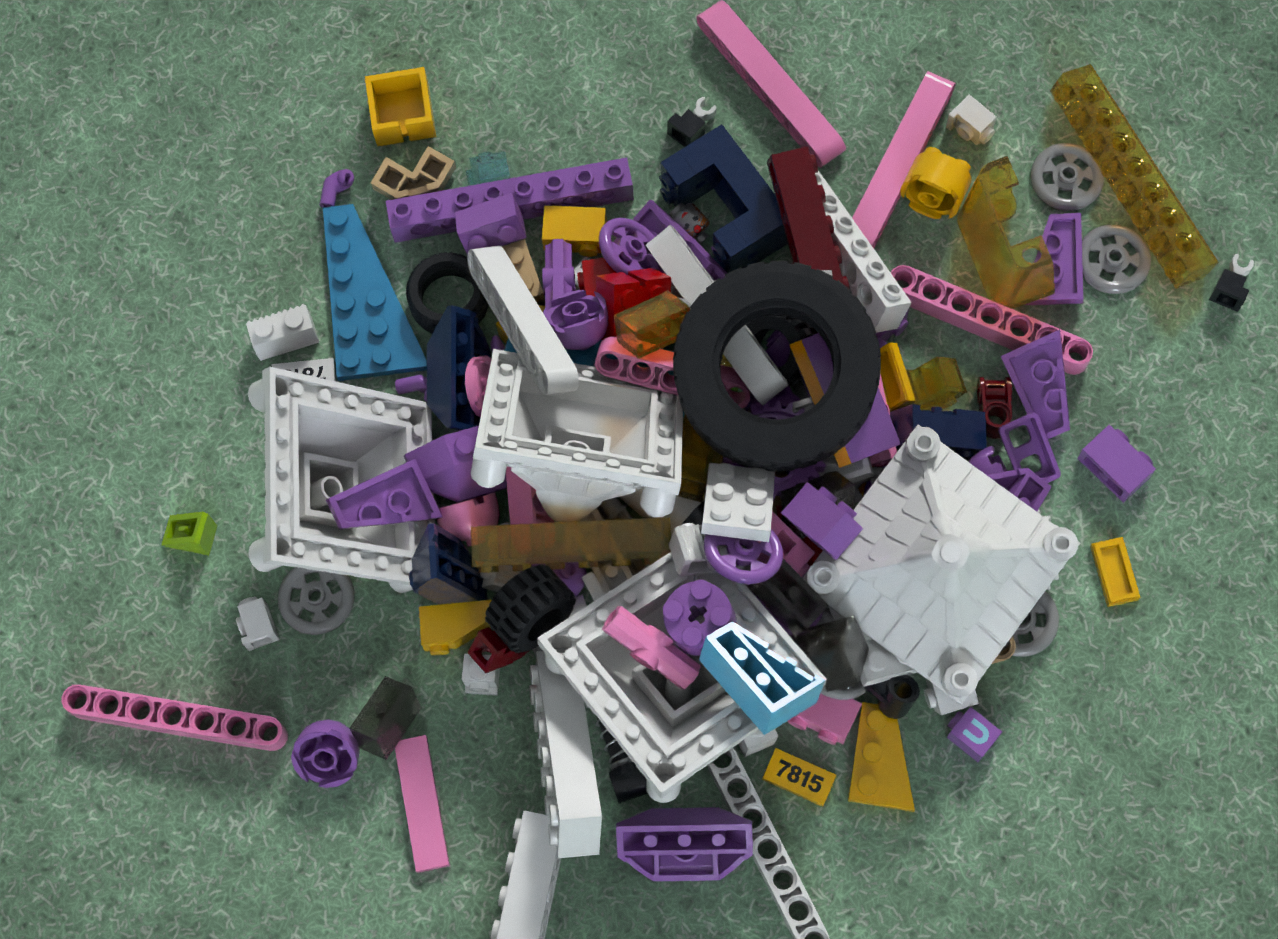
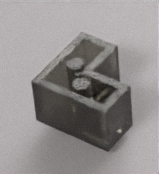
(836, 651)

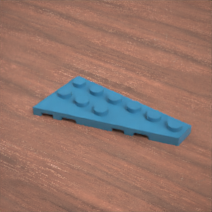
(367, 318)

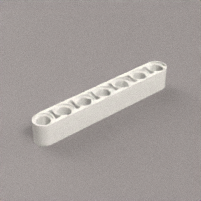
(523, 321)
(743, 349)
(766, 833)

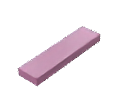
(421, 804)

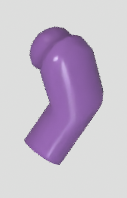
(334, 185)
(412, 384)

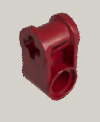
(995, 400)

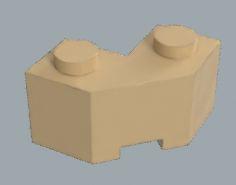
(428, 176)

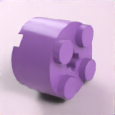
(686, 605)

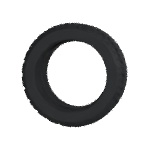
(432, 269)

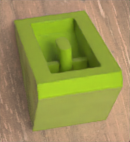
(190, 532)

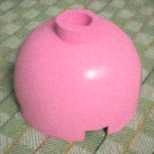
(473, 512)

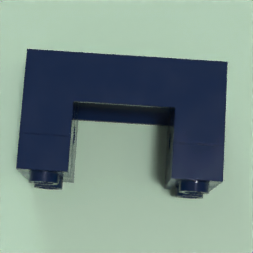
(721, 165)

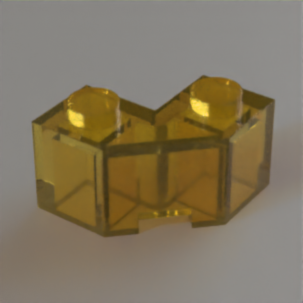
(937, 383)

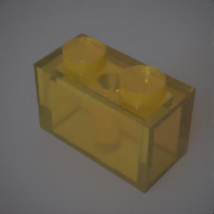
(650, 324)

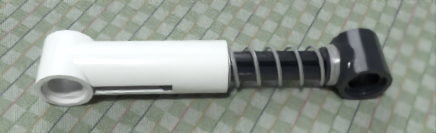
(624, 775)

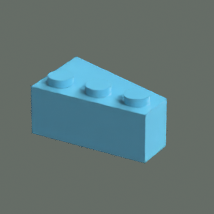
(757, 678)

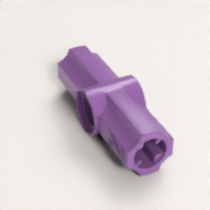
(558, 272)

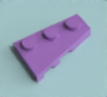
(1064, 245)
(1041, 382)
(386, 499)

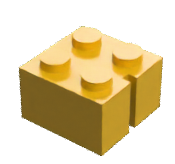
(400, 106)

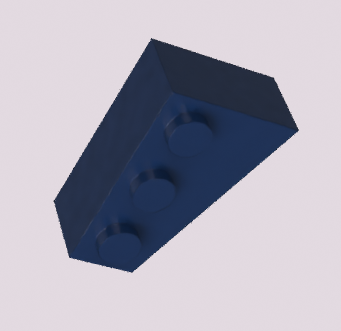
(958, 429)

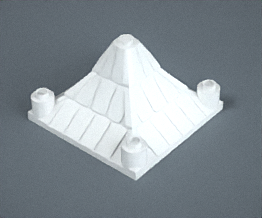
(579, 442)
(319, 444)
(942, 564)
(655, 722)

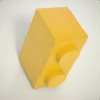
(576, 226)

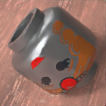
(691, 220)

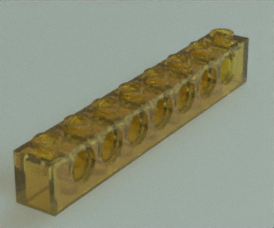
(1133, 176)

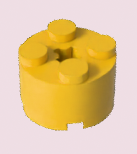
(936, 184)

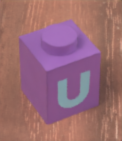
(972, 733)

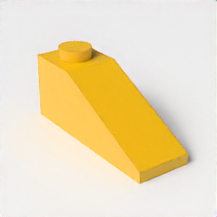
(451, 625)

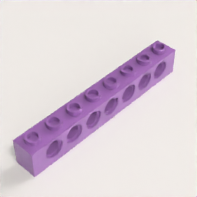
(574, 186)

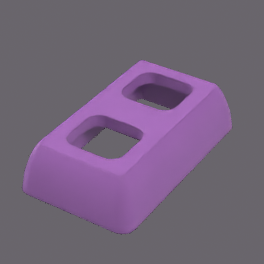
(1037, 445)

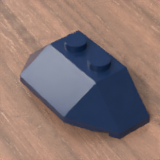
(448, 353)
(444, 569)

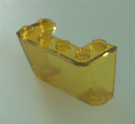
(1001, 266)

